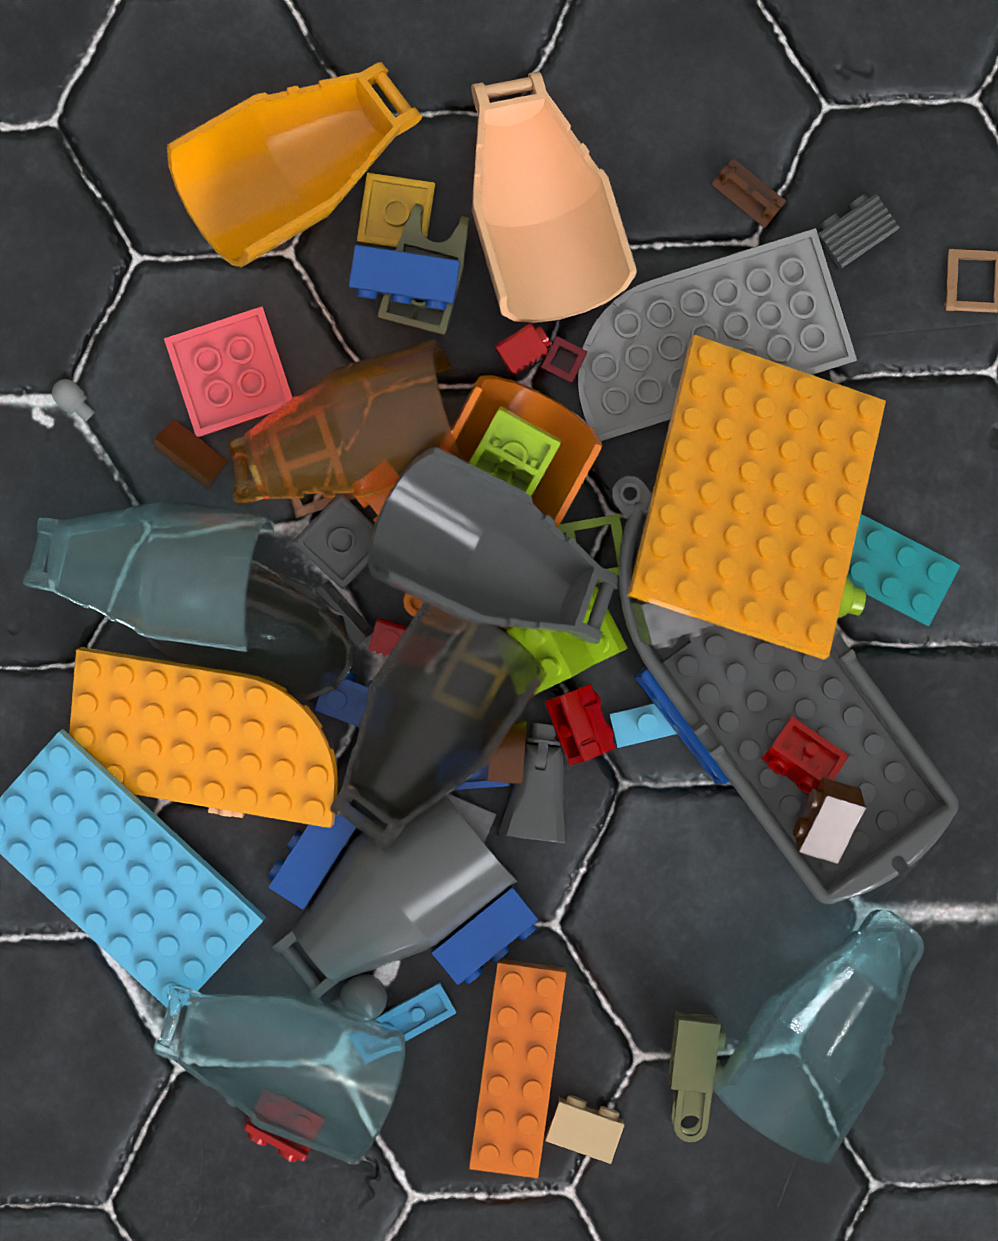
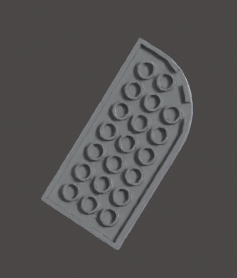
(759, 301)

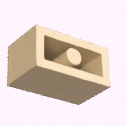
(585, 1129)

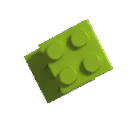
(515, 451)
(565, 654)

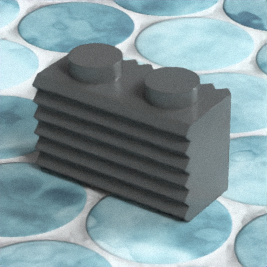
(857, 230)

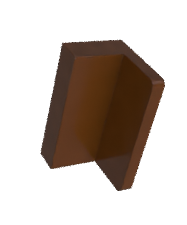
(190, 453)

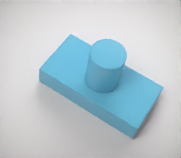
(639, 725)

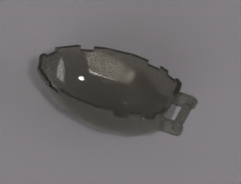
(290, 637)

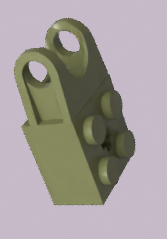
(414, 242)
(694, 1070)

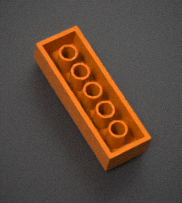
(517, 1068)

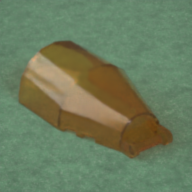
(348, 430)

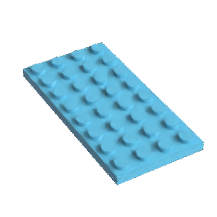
(120, 871)

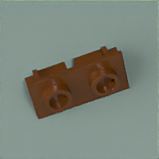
(748, 192)

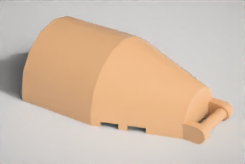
(543, 208)

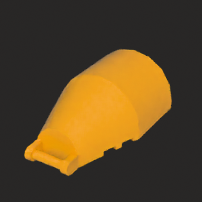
(284, 160)

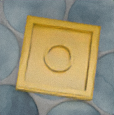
(388, 206)

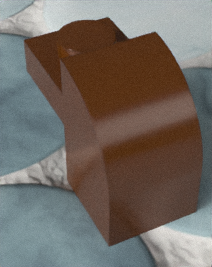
(508, 760)

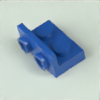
(346, 701)

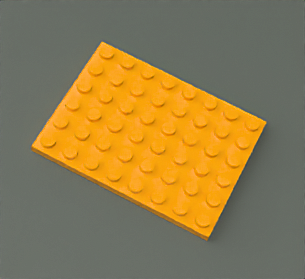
(757, 498)

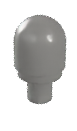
(71, 398)

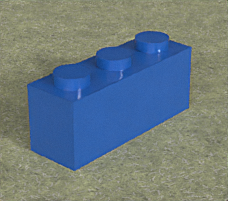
(404, 277)
(309, 860)
(486, 936)

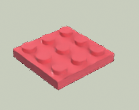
(229, 371)

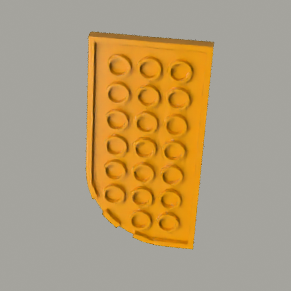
(203, 736)

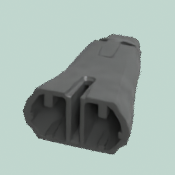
(537, 805)

